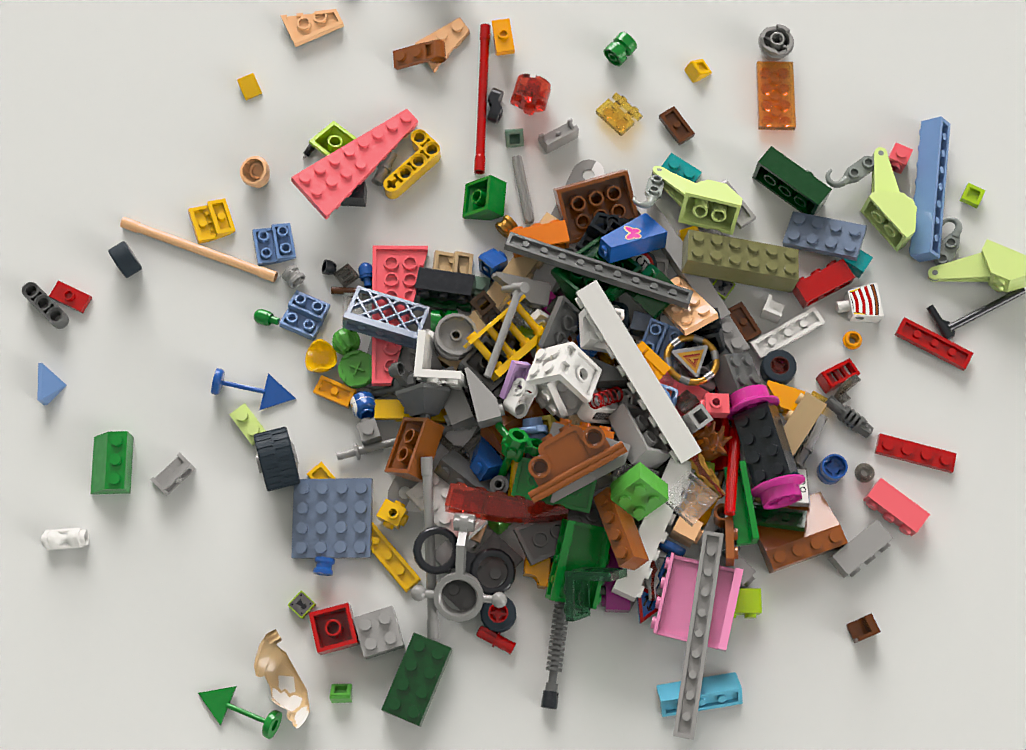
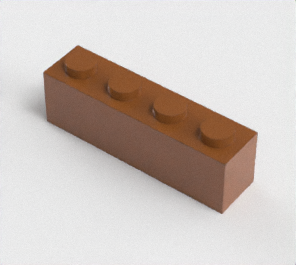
(621, 532)

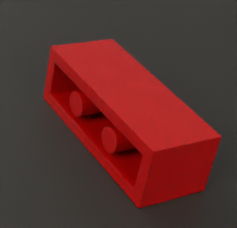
(823, 282)

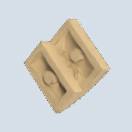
(453, 262)

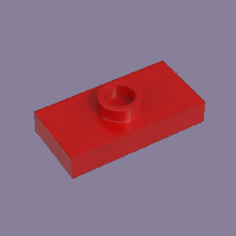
(70, 296)

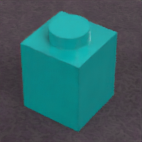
(859, 266)

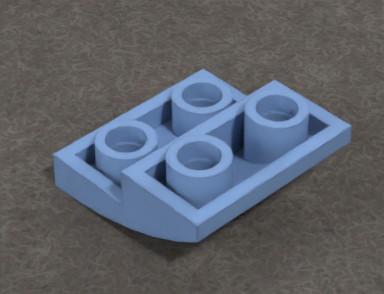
(274, 244)
(304, 315)
(659, 335)

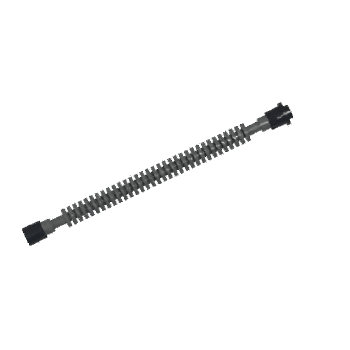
(550, 694)

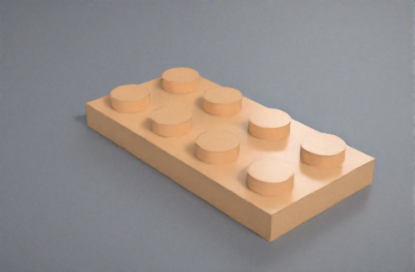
(695, 317)

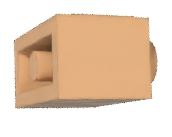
(685, 533)

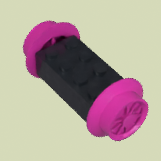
(765, 447)

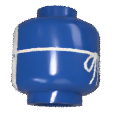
(363, 404)

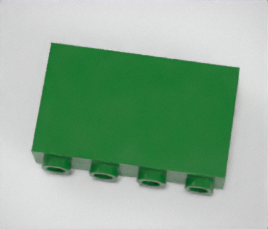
(578, 547)

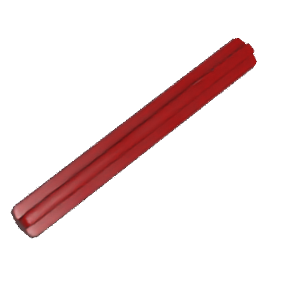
(732, 474)

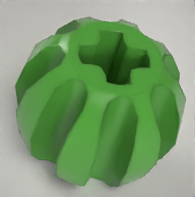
(345, 341)

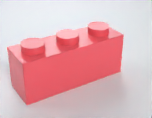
(896, 507)

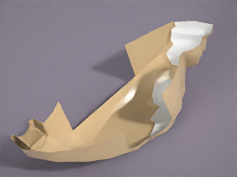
(274, 662)

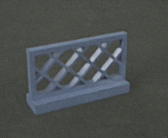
(381, 328)

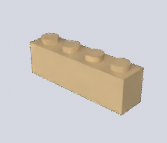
(802, 419)

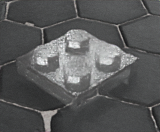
(690, 498)

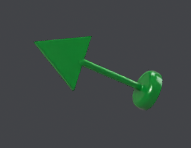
(219, 701)

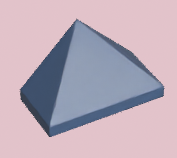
(48, 385)

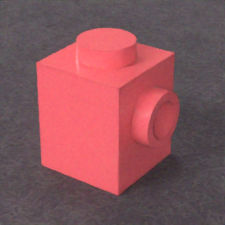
(899, 157)
(716, 404)

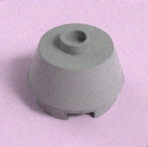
(776, 42)

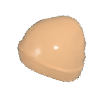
(255, 172)

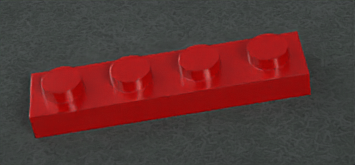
(934, 344)
(915, 453)

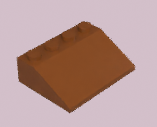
(583, 199)
(789, 547)

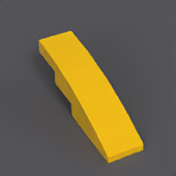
(393, 410)

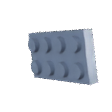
(824, 236)

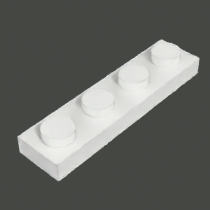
(787, 333)

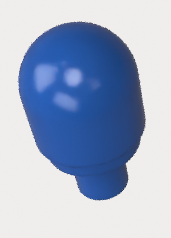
(365, 274)

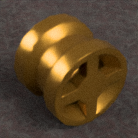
(505, 225)

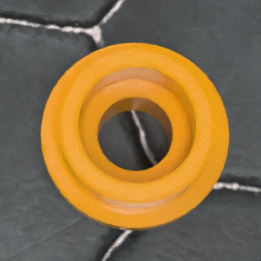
(854, 335)

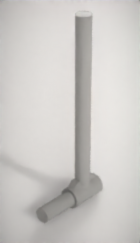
(517, 291)

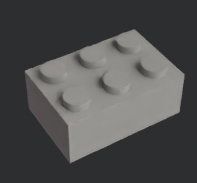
(634, 428)

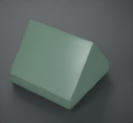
(514, 137)

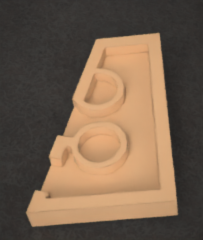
(311, 26)
(452, 34)

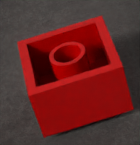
(334, 628)

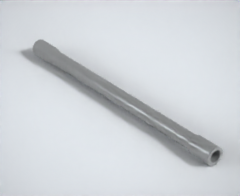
(427, 473)

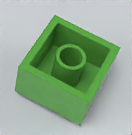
(639, 491)

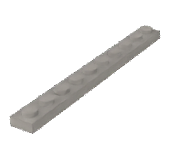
(698, 635)

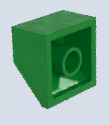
(484, 199)

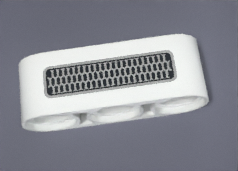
(599, 415)

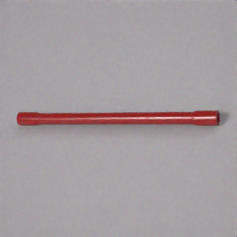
(479, 161)

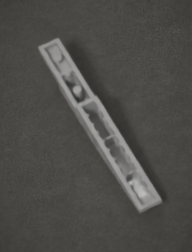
(673, 251)

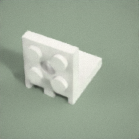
(564, 364)
(423, 370)
(549, 398)

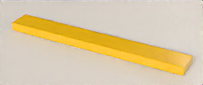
(381, 547)

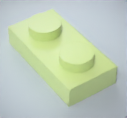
(247, 422)

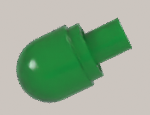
(265, 317)

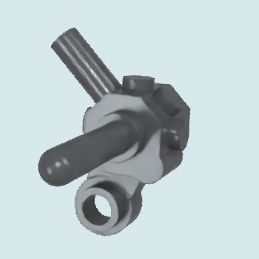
(403, 380)

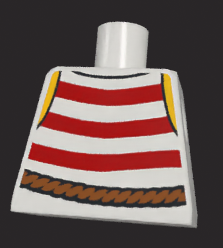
(862, 304)

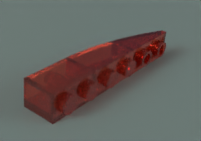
(499, 506)

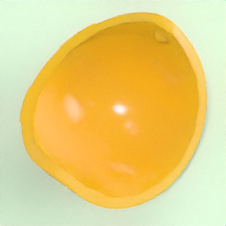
(320, 356)

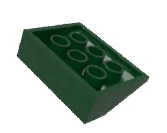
(573, 282)

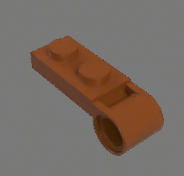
(420, 53)
(730, 534)

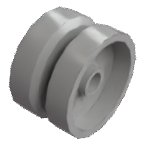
(457, 326)

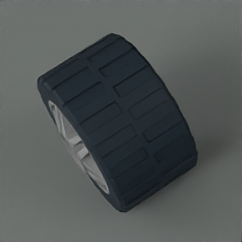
(276, 458)

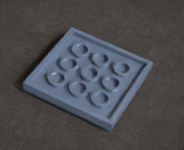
(332, 518)

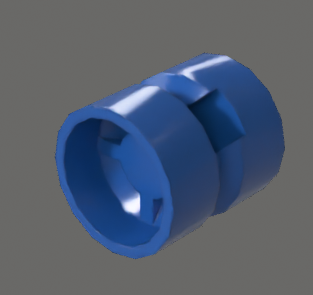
(832, 469)

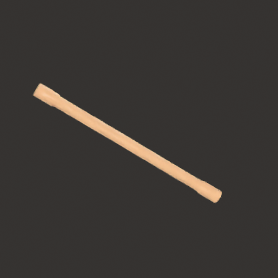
(137, 227)

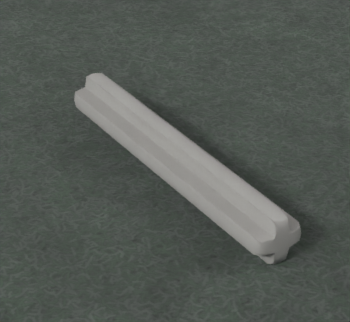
(523, 189)

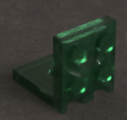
(578, 588)

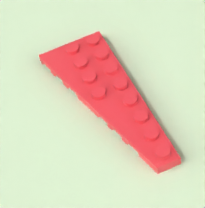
(339, 173)
(393, 274)

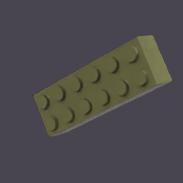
(740, 261)

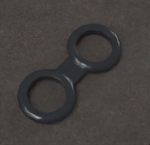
(472, 560)

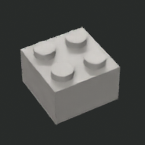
(378, 632)

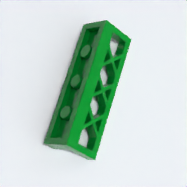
(744, 515)

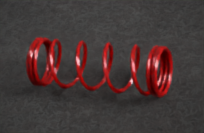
(602, 398)

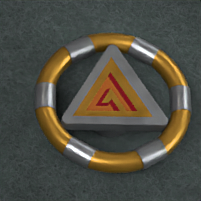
(691, 359)

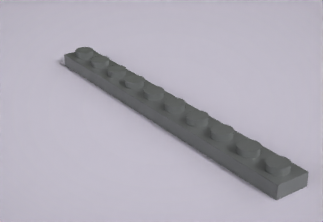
(598, 270)

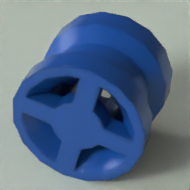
(324, 566)

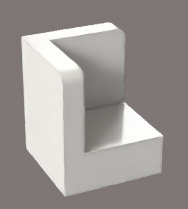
(772, 310)

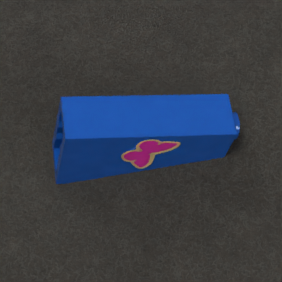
(633, 239)

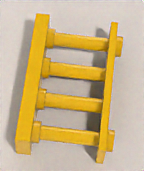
(525, 343)

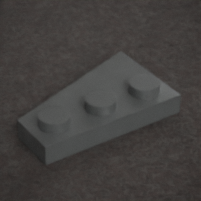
(561, 323)

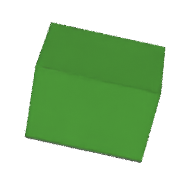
(341, 693)

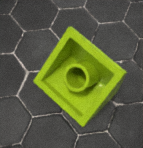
(331, 138)

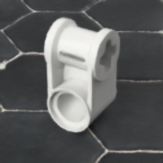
(519, 399)

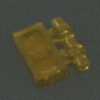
(615, 117)

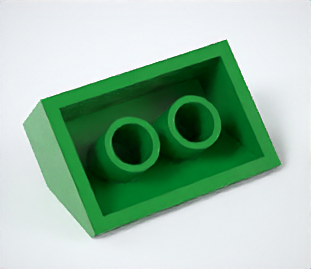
(112, 463)

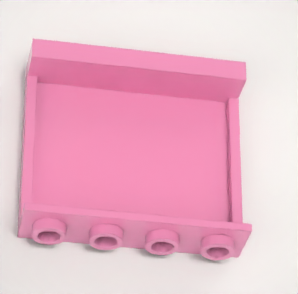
(677, 601)

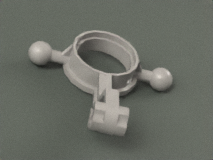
(464, 524)

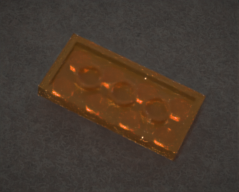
(775, 95)

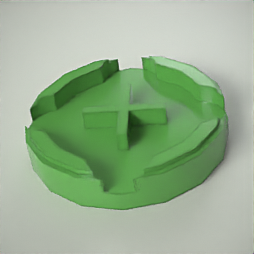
(356, 369)

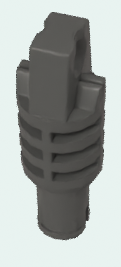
(850, 417)

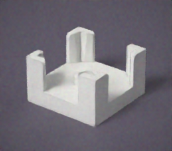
(588, 337)

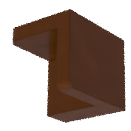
(863, 628)

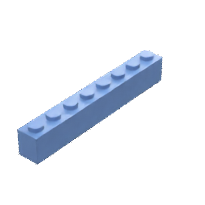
(930, 189)

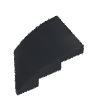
(601, 226)
(713, 333)

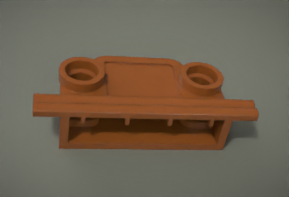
(569, 458)

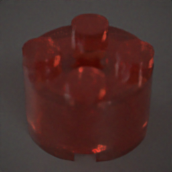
(531, 93)

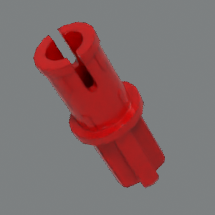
(495, 639)

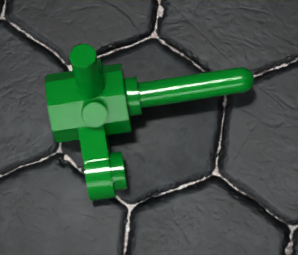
(514, 445)

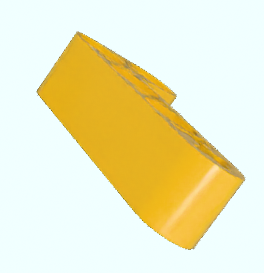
(395, 184)

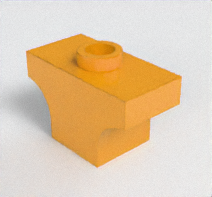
(502, 37)
(539, 572)

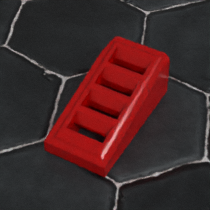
(827, 381)

